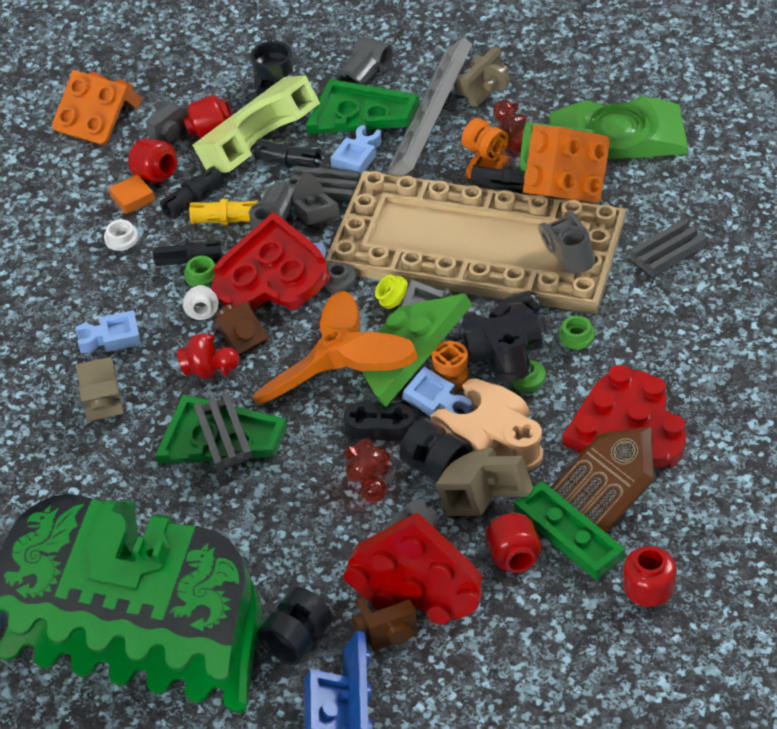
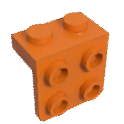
(92, 106)
(566, 163)

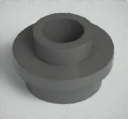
(341, 277)

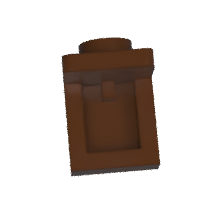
(239, 327)
(387, 626)

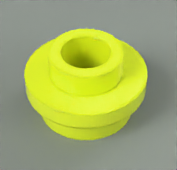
(391, 291)

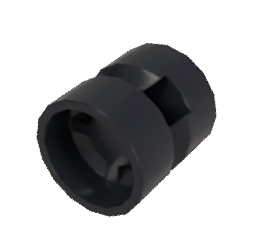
(270, 64)
(431, 449)
(294, 626)

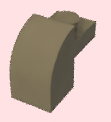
(99, 389)
(478, 477)

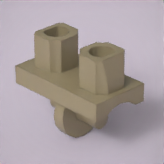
(483, 78)

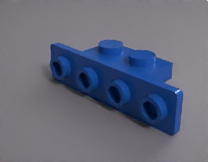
(340, 700)

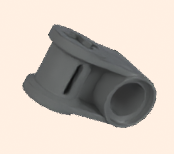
(569, 243)

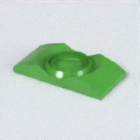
(634, 129)

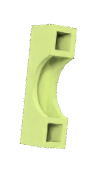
(232, 140)

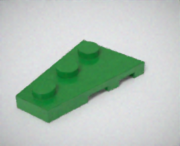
(350, 105)
(186, 441)

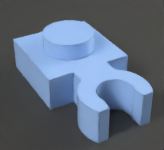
(357, 153)
(114, 332)
(432, 392)

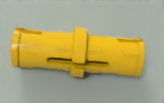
(220, 212)

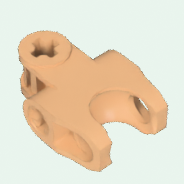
(496, 423)

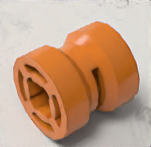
(482, 138)
(451, 363)

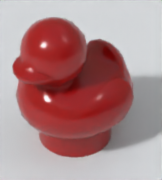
(202, 359)

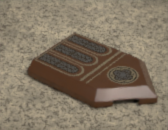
(609, 475)

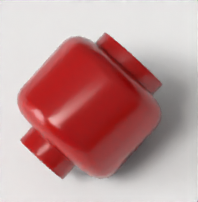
(206, 115)
(152, 160)
(513, 542)
(649, 576)

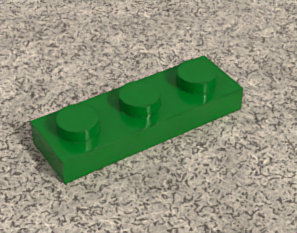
(570, 531)

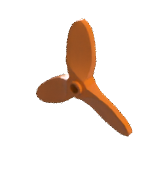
(342, 347)

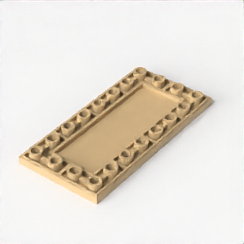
(471, 240)

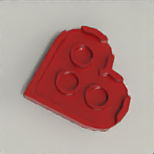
(270, 265)
(627, 402)
(416, 565)

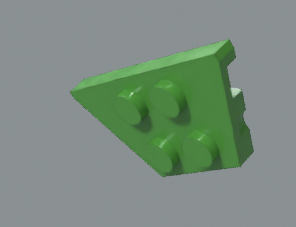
(425, 327)

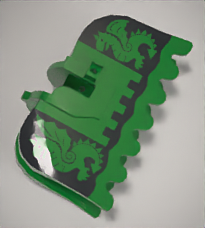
(89, 590)

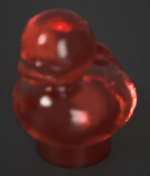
(511, 123)
(362, 466)

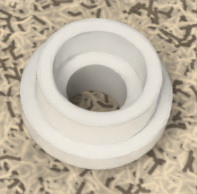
(120, 235)
(204, 295)

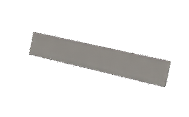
(429, 108)

